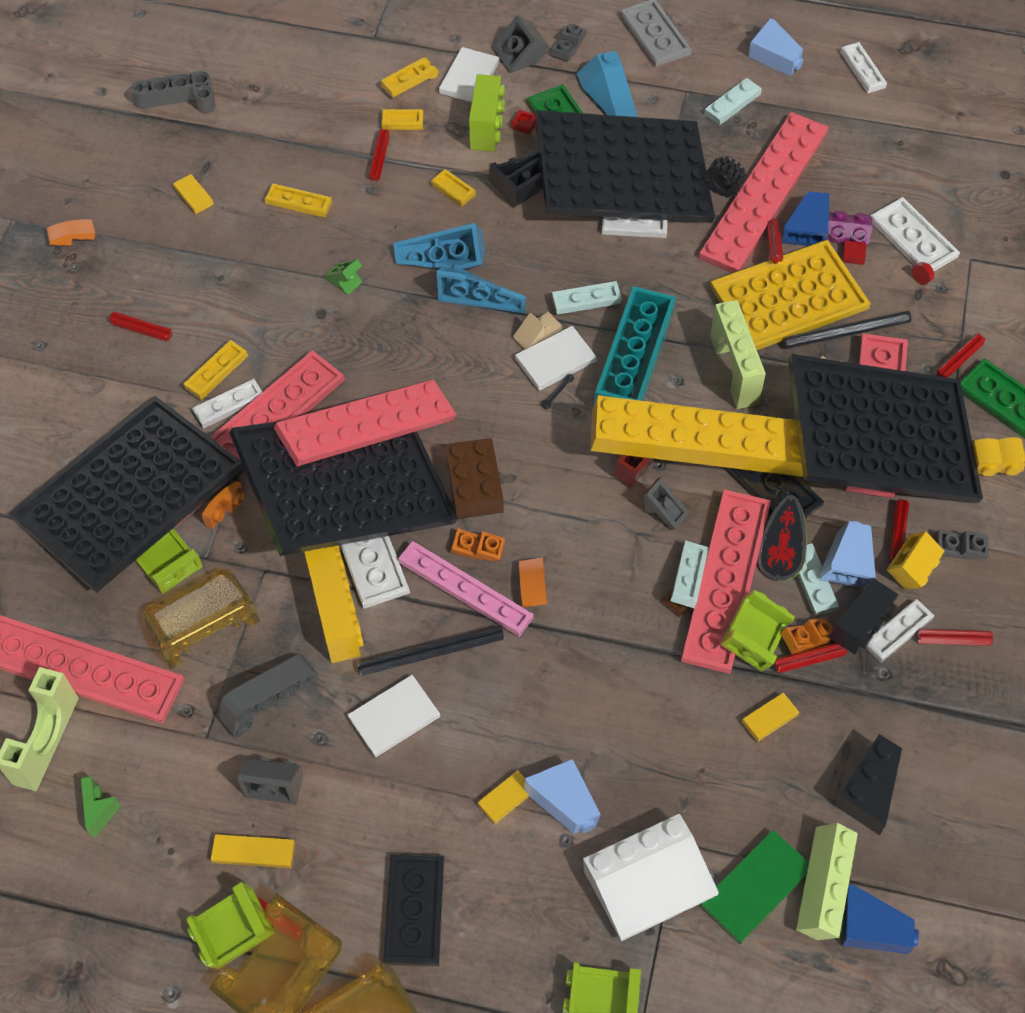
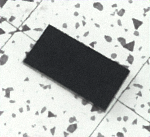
(777, 487)
(414, 910)

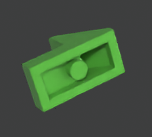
(345, 276)
(96, 809)

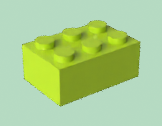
(486, 113)

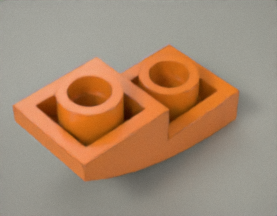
(64, 232)
(224, 501)
(476, 546)
(532, 582)
(811, 635)

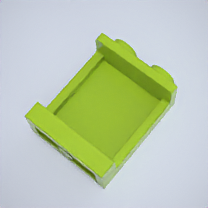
(169, 562)
(757, 630)
(230, 927)
(602, 990)

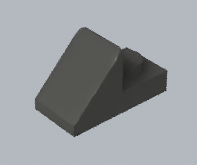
(665, 503)

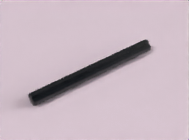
(847, 329)
(430, 650)

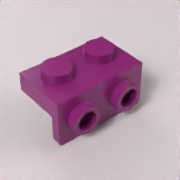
(848, 227)

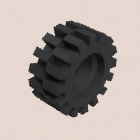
(724, 167)

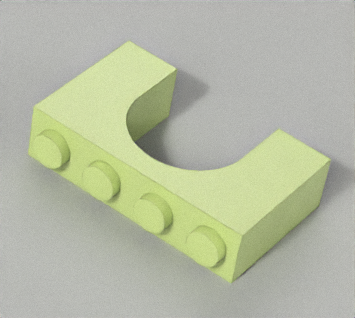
(732, 335)
(27, 762)

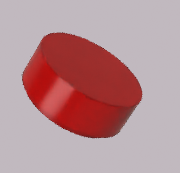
(923, 273)

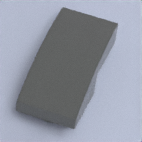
(569, 42)
(963, 546)

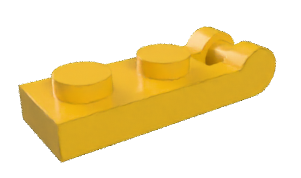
(409, 77)

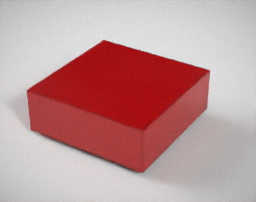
(523, 122)
(854, 252)

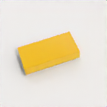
(402, 119)
(453, 188)
(193, 194)
(770, 717)
(504, 798)

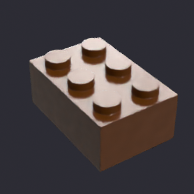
(474, 478)

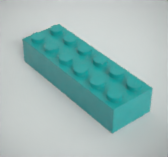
(637, 345)

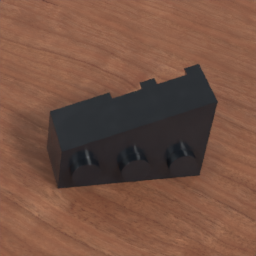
(517, 178)
(871, 786)

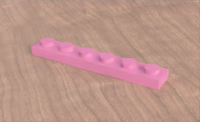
(466, 588)

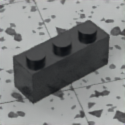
(864, 617)

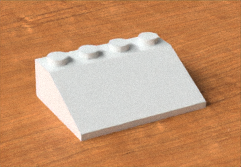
(650, 877)

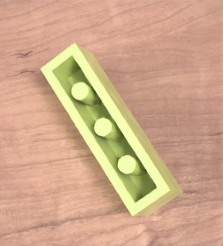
(827, 882)

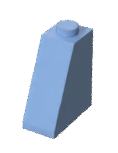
(776, 49)
(850, 556)
(564, 797)

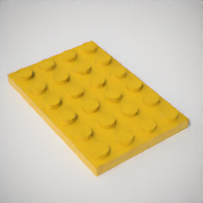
(794, 294)

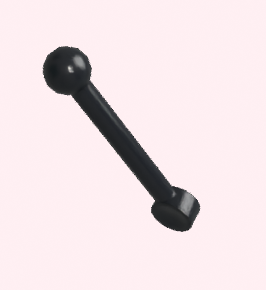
(546, 404)

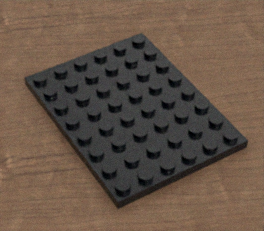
(622, 167)
(883, 429)
(126, 492)
(343, 497)

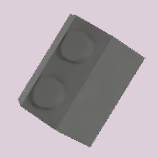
(520, 45)
(271, 780)

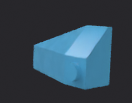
(607, 84)
(450, 248)
(470, 289)

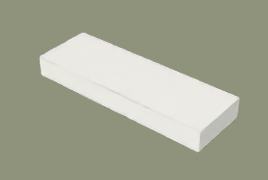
(863, 67)
(226, 403)
(899, 630)

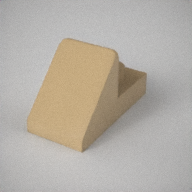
(536, 330)

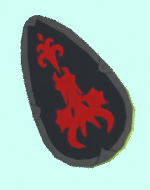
(784, 541)

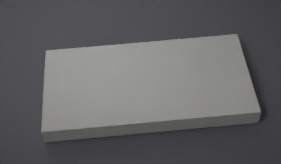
(655, 32)

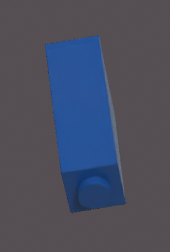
(809, 221)
(876, 925)

